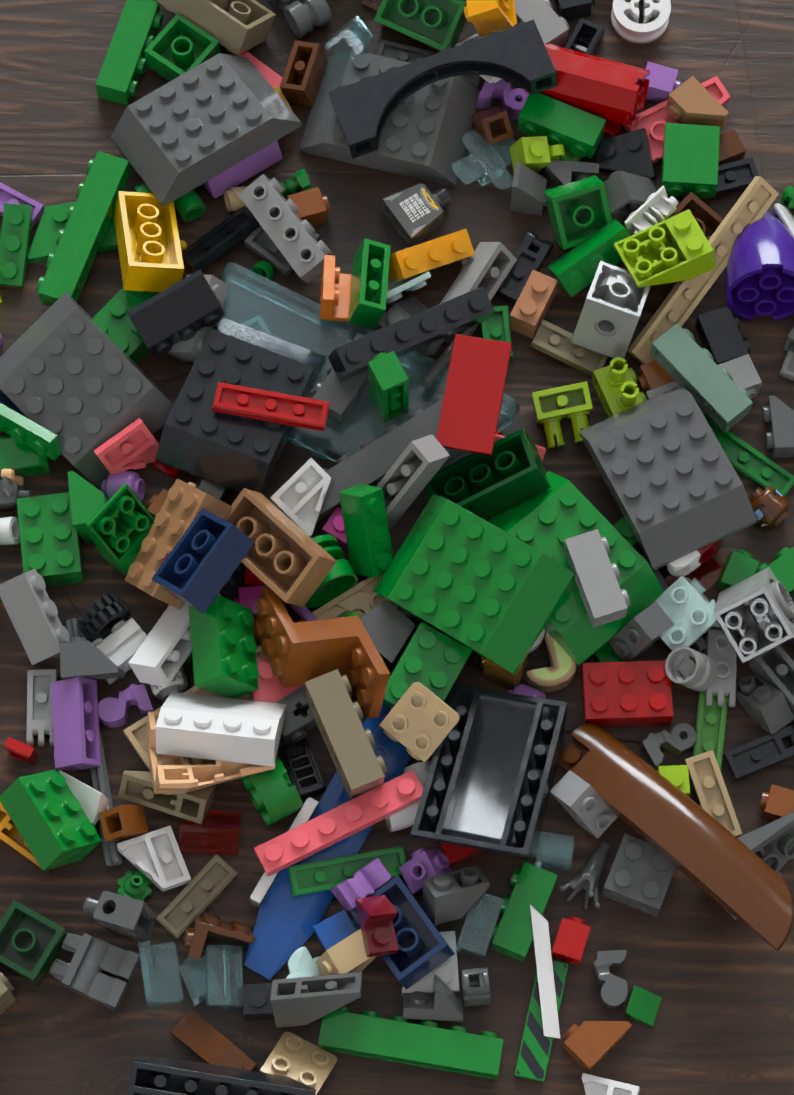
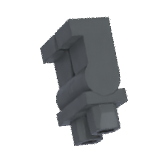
(86, 968)

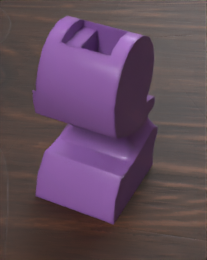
(511, 99)
(114, 712)
(362, 884)

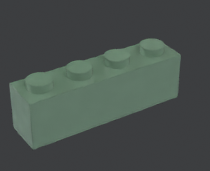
(702, 377)

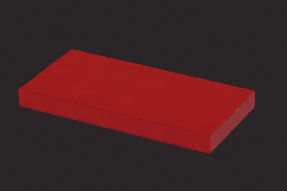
(473, 394)

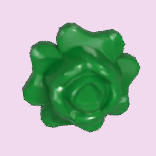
(134, 885)

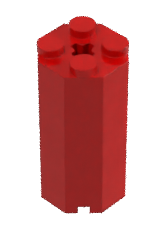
(598, 85)

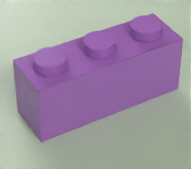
(244, 170)
(75, 724)

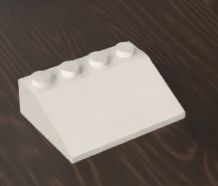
(220, 728)

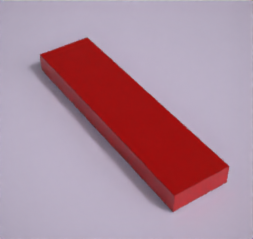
(271, 406)

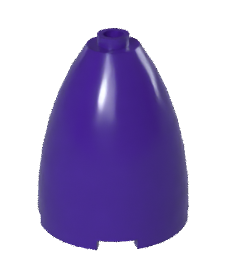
(761, 270)

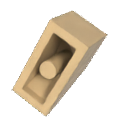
(345, 956)

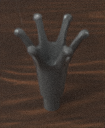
(589, 876)

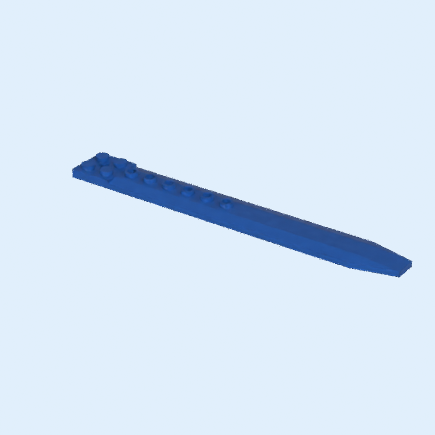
(288, 921)

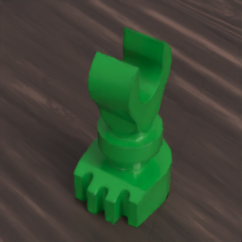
(301, 181)

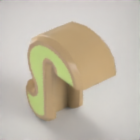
(554, 677)

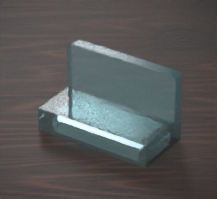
(354, 33)
(479, 925)
(160, 973)
(224, 976)

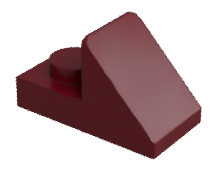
(376, 925)

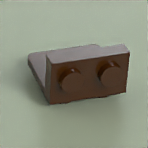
(195, 937)

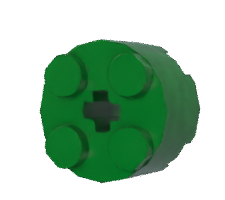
(273, 793)

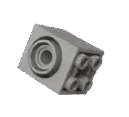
(610, 312)
(756, 614)

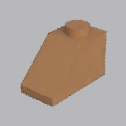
(695, 105)

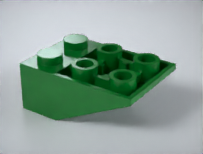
(120, 529)

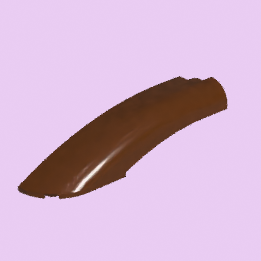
(682, 832)

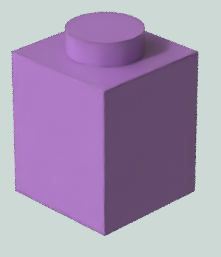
(662, 82)

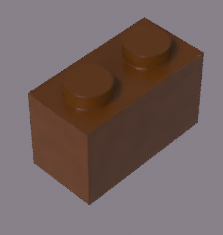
(303, 73)

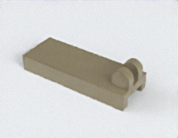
(557, 344)

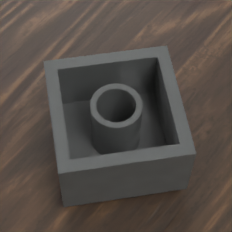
(639, 876)

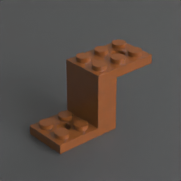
(318, 647)

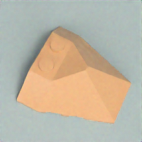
(185, 774)

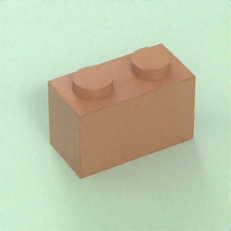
(533, 304)

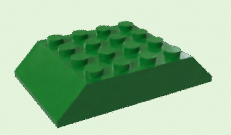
(545, 524)
(475, 583)

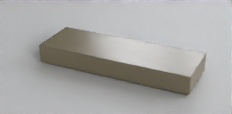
(197, 896)

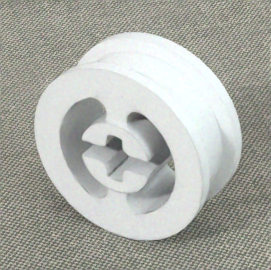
(626, 16)

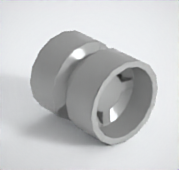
(691, 669)

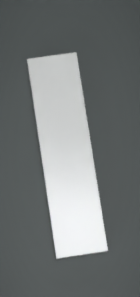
(265, 881)

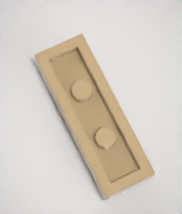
(712, 790)

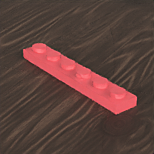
(339, 823)

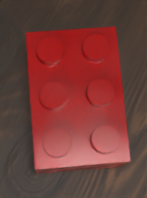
(626, 694)

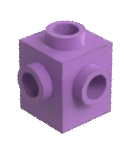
(423, 866)

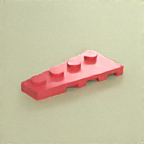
(657, 116)

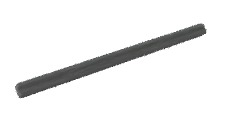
(99, 778)

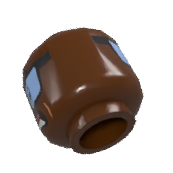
(768, 506)

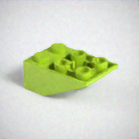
(667, 252)

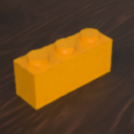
(429, 255)

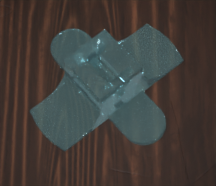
(485, 162)

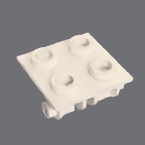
(652, 212)

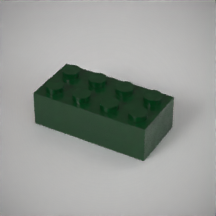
(493, 482)

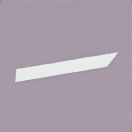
(545, 974)

